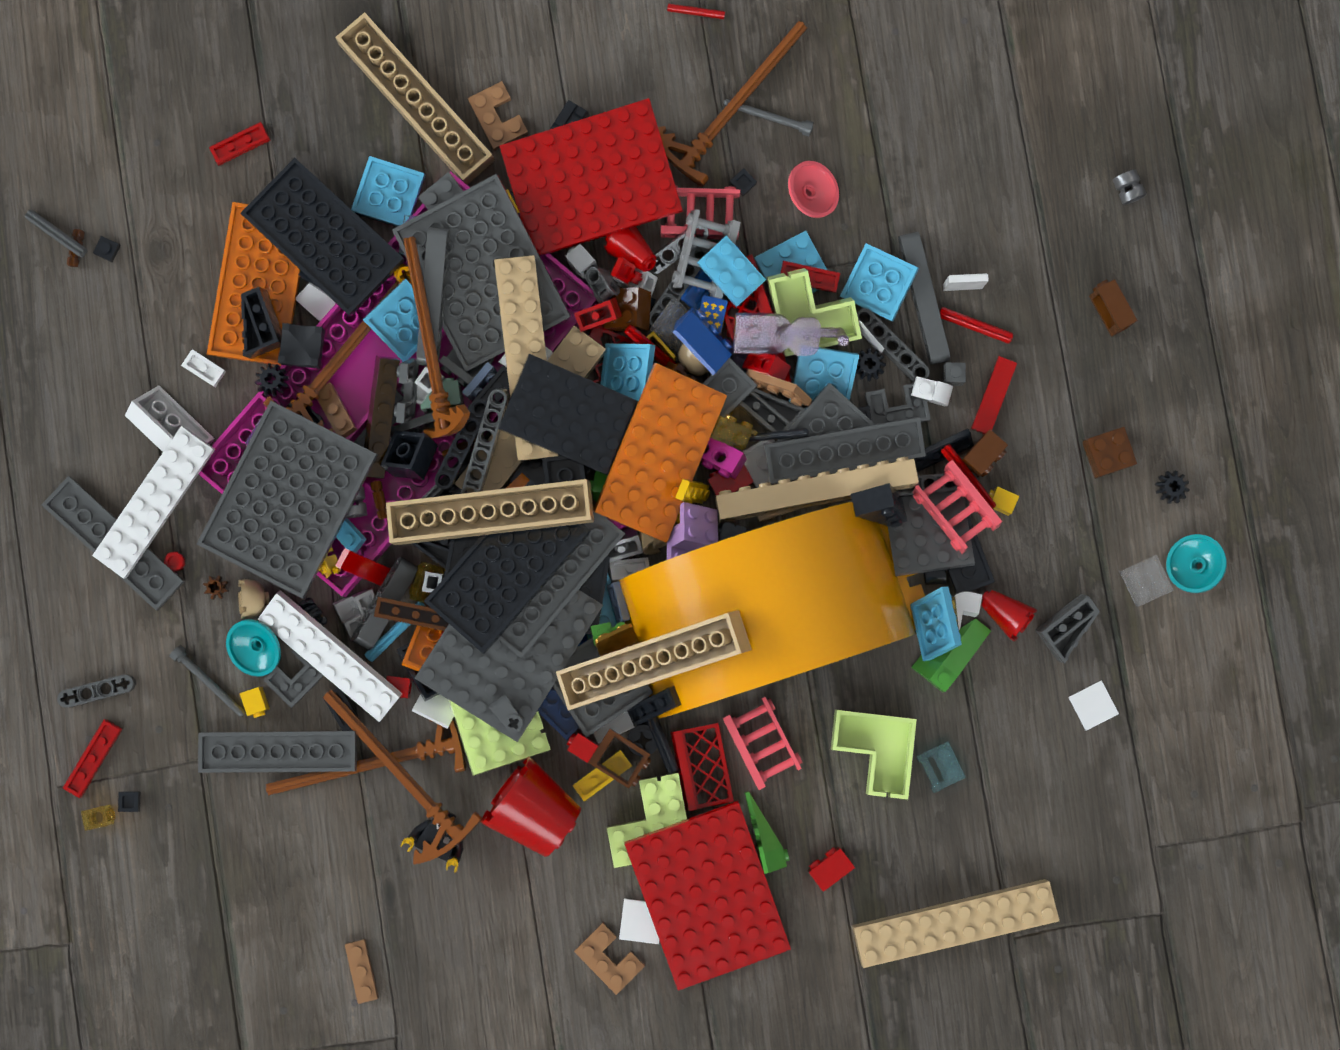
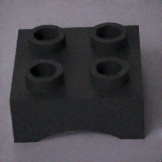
(301, 346)

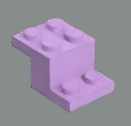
(696, 529)

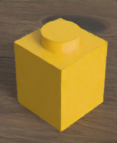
(1004, 500)
(255, 702)

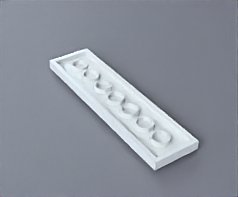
(153, 502)
(329, 656)

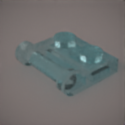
(947, 764)

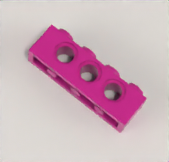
(730, 466)

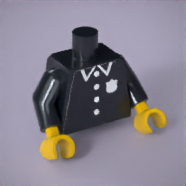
(426, 832)

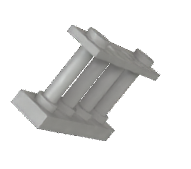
(730, 229)

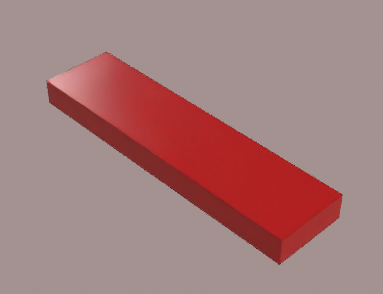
(994, 395)
(362, 567)
(92, 758)

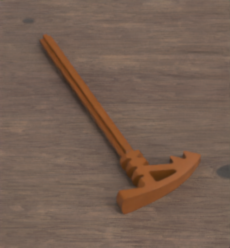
(705, 139)
(312, 391)
(447, 420)
(420, 751)
(433, 809)

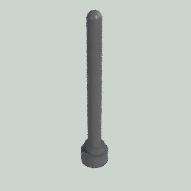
(804, 127)
(179, 654)

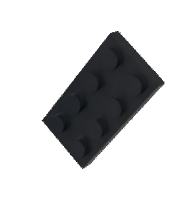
(972, 577)

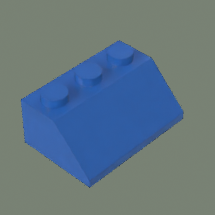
(703, 340)

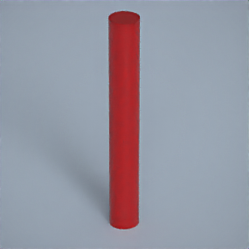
(696, 11)

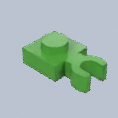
(597, 630)

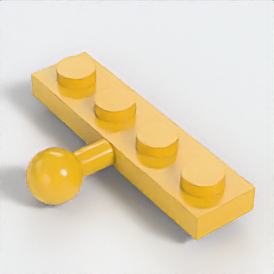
(692, 492)

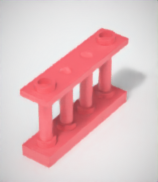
(671, 229)
(964, 489)
(751, 759)

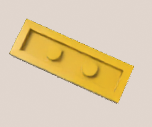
(597, 779)

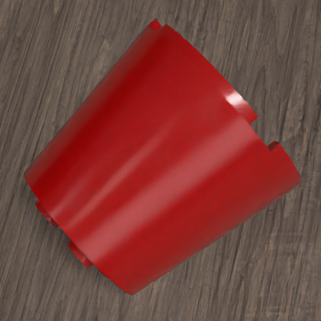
(532, 810)

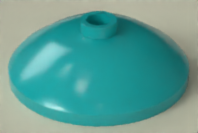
(1185, 557)
(248, 653)

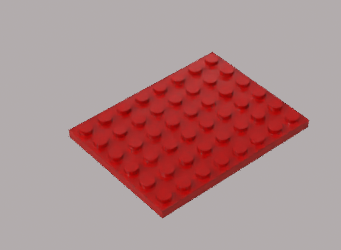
(591, 177)
(707, 895)

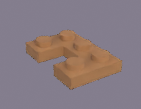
(484, 109)
(774, 385)
(613, 975)

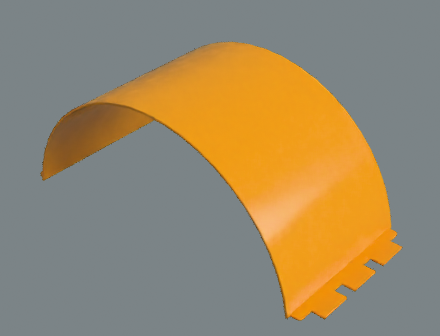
(803, 590)

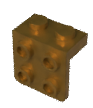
(616, 640)

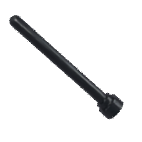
(779, 435)

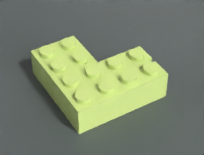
(794, 299)
(886, 740)
(490, 748)
(662, 808)

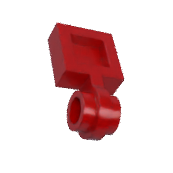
(626, 272)

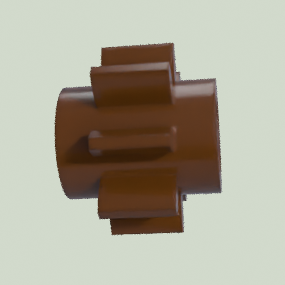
(218, 582)

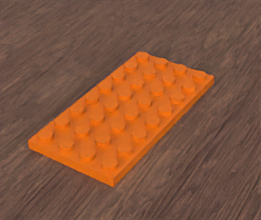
(247, 264)
(659, 451)

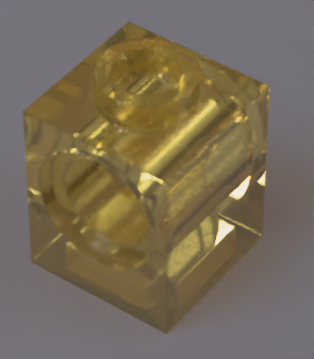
(90, 821)

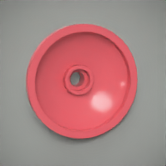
(813, 189)

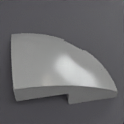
(353, 609)

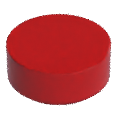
(175, 561)

